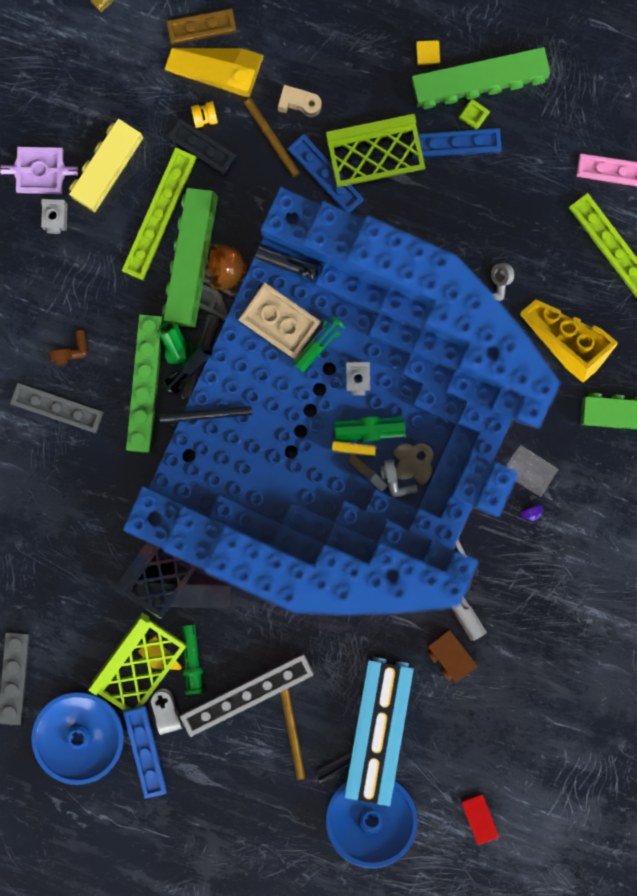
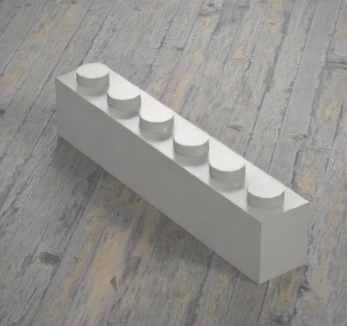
(246, 695)

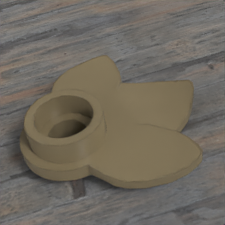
(413, 466)

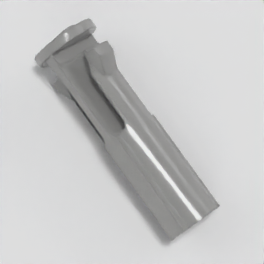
(469, 620)

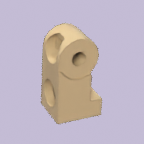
(299, 100)

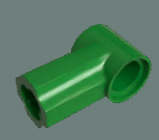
(176, 350)

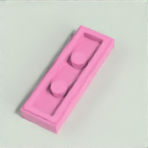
(607, 169)

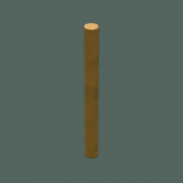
(262, 123)
(293, 736)

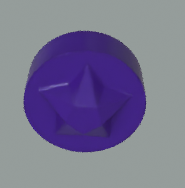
(532, 513)

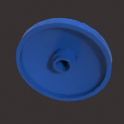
(77, 738)
(371, 832)

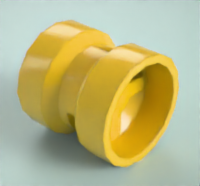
(209, 113)

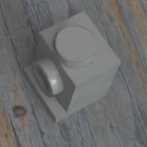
(60, 222)
(362, 369)

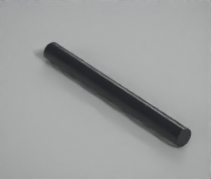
(206, 414)

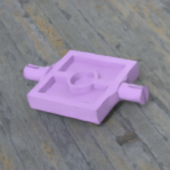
(39, 170)

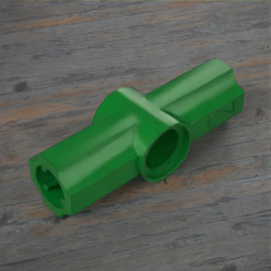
(370, 429)

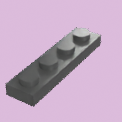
(57, 408)
(13, 678)

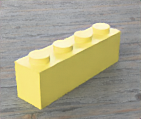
(106, 165)

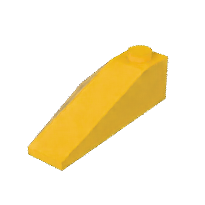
(220, 67)

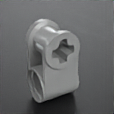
(167, 715)

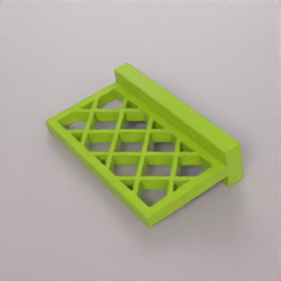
(372, 131)
(123, 651)

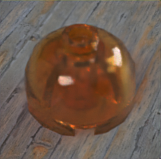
(226, 266)

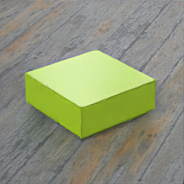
(474, 114)

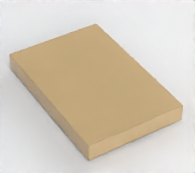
(279, 321)

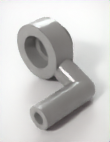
(501, 275)
(388, 472)

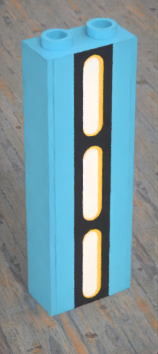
(379, 732)

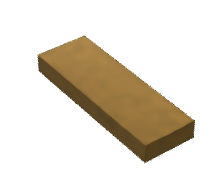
(201, 26)

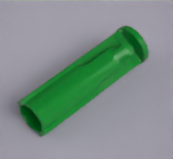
(313, 349)

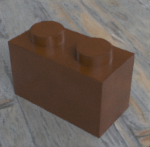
(451, 655)

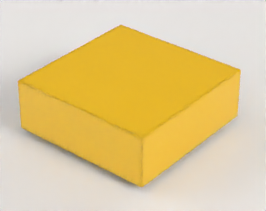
(428, 53)

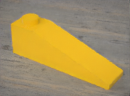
(575, 344)

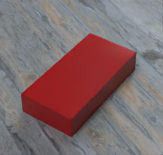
(480, 819)

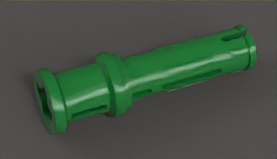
(192, 670)

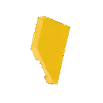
(351, 448)
(155, 650)

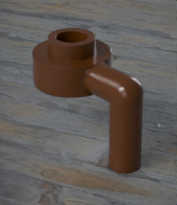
(62, 356)

